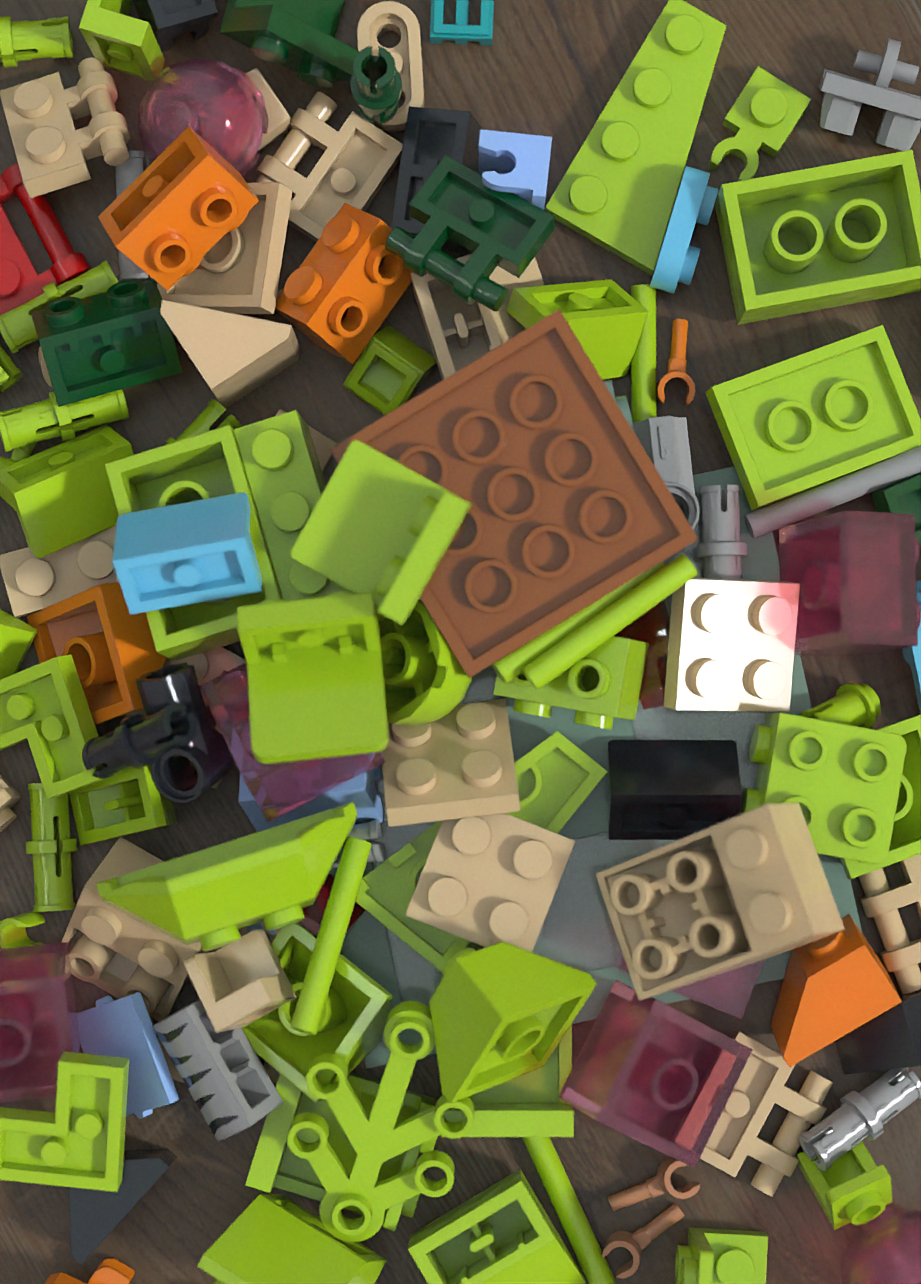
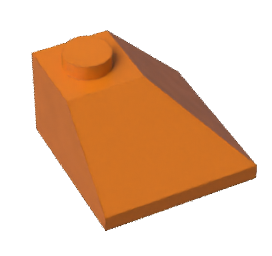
(105, 644)

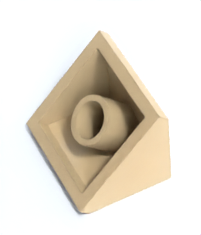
(232, 349)

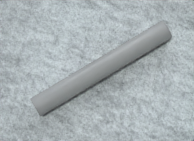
(834, 493)

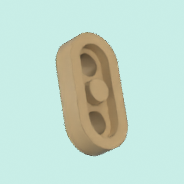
(407, 54)

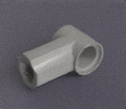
(668, 448)

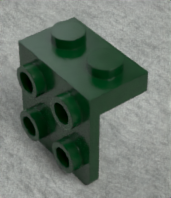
(294, 35)

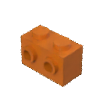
(178, 209)
(345, 284)

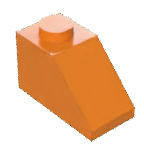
(829, 992)

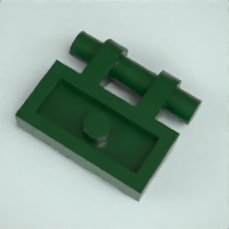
(491, 223)

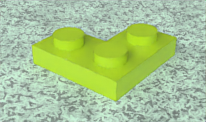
(54, 717)
(82, 1139)

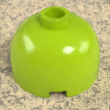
(419, 669)

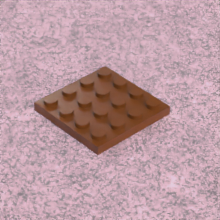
(553, 486)

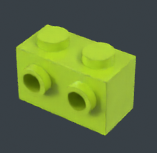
(596, 687)

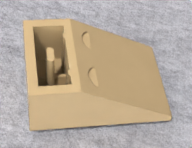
(719, 899)

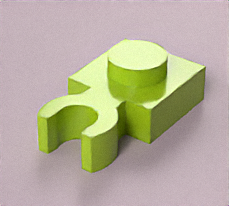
(761, 119)

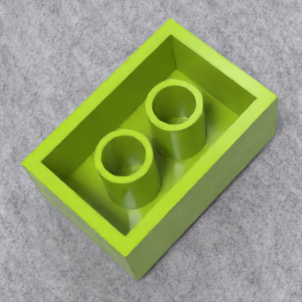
(822, 236)
(184, 473)

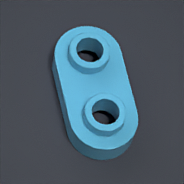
(691, 206)

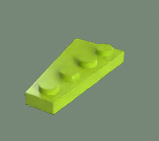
(636, 153)
(551, 788)

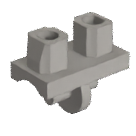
(846, 94)

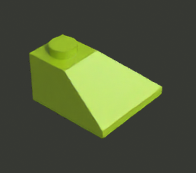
(501, 1015)

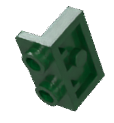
(106, 341)

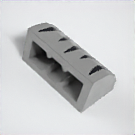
(218, 1070)

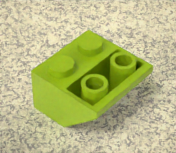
(495, 1240)
(286, 1245)

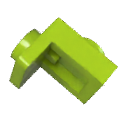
(850, 1189)

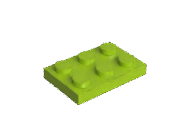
(816, 417)

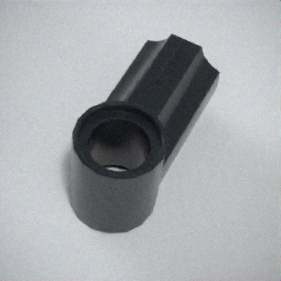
(207, 751)

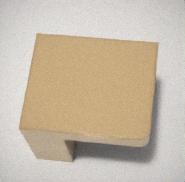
(240, 981)

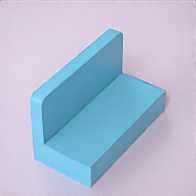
(186, 553)

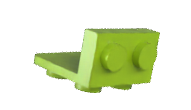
(314, 677)
(837, 774)

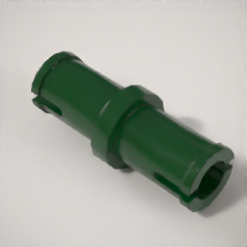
(374, 70)

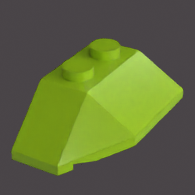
(235, 882)

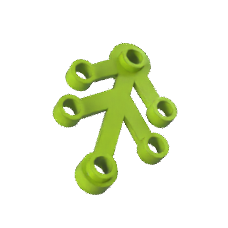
(377, 1136)

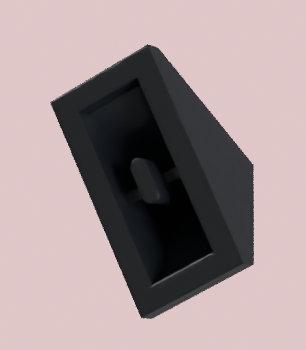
(886, 1040)
(99, 1212)

